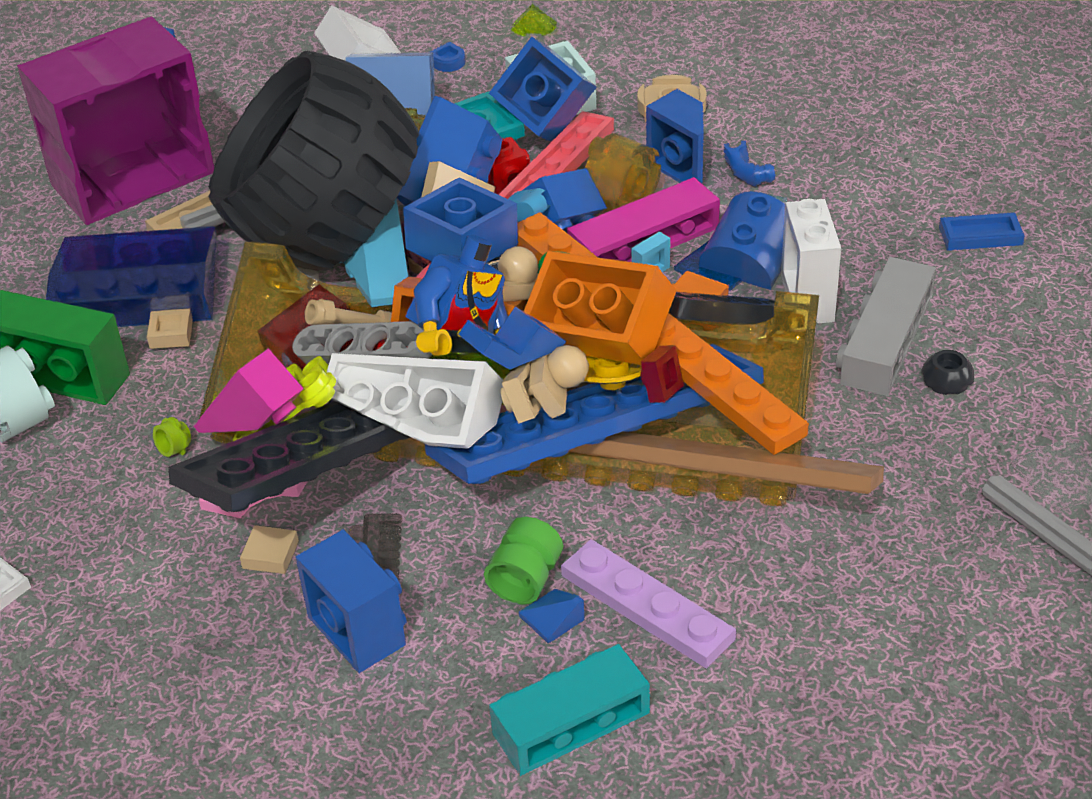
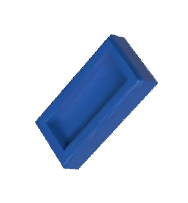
(981, 231)

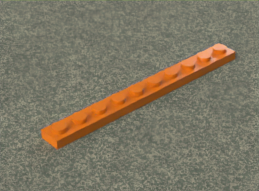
(701, 365)

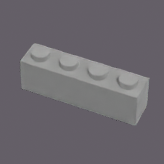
(886, 326)

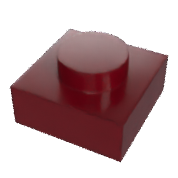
(661, 373)

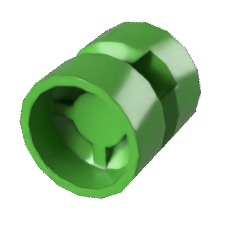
(523, 560)

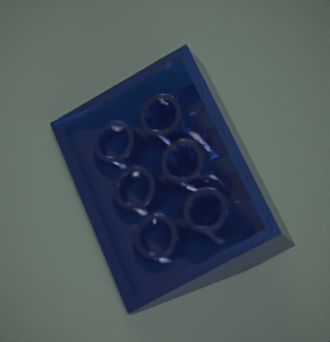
(137, 273)

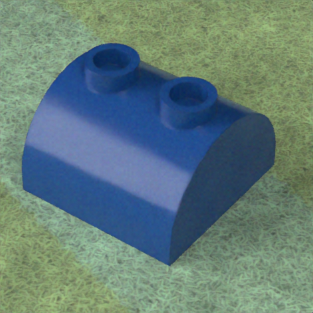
(748, 240)

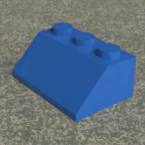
(455, 139)

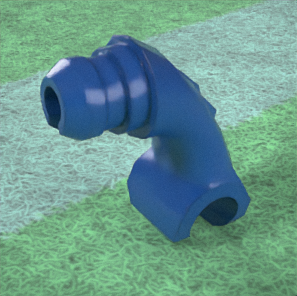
(751, 174)

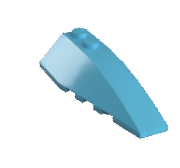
(380, 261)

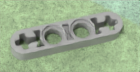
(364, 335)

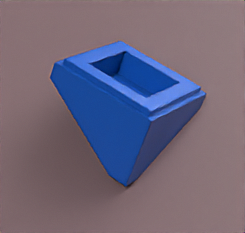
(554, 614)

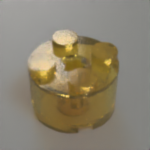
(622, 169)

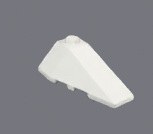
(421, 397)

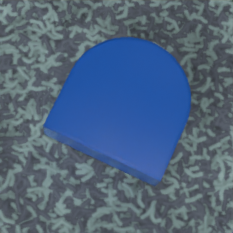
(448, 57)

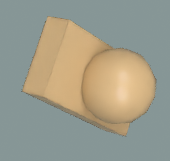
(520, 273)
(554, 374)

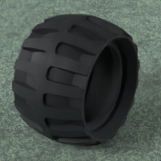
(315, 161)

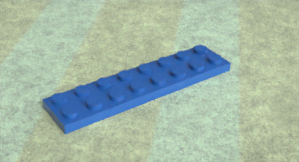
(588, 419)

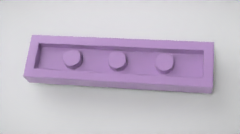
(649, 603)

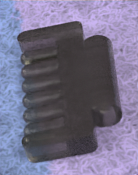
(382, 537)

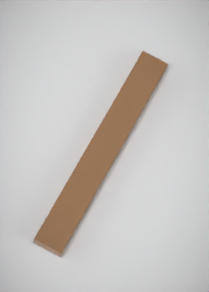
(738, 461)

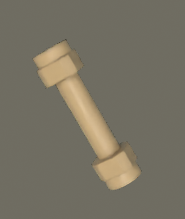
(324, 312)

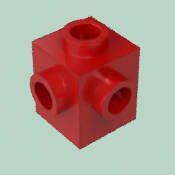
(509, 162)

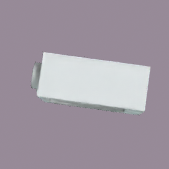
(347, 35)
(811, 254)

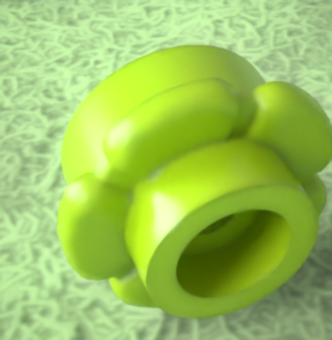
(171, 437)

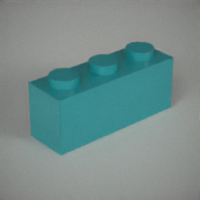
(569, 708)

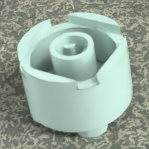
(21, 399)

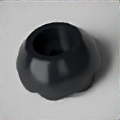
(948, 372)

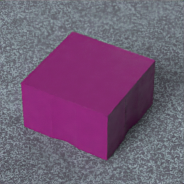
(118, 118)

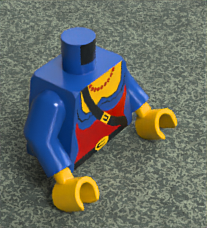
(456, 292)

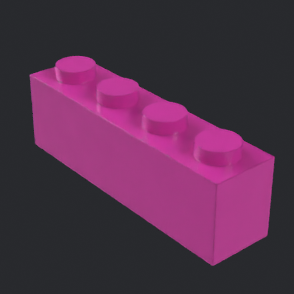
(677, 212)

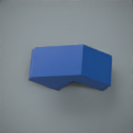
(516, 342)

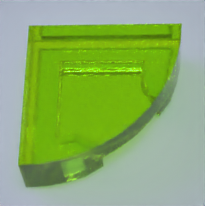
(533, 22)

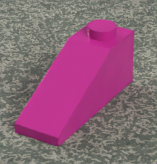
(252, 397)

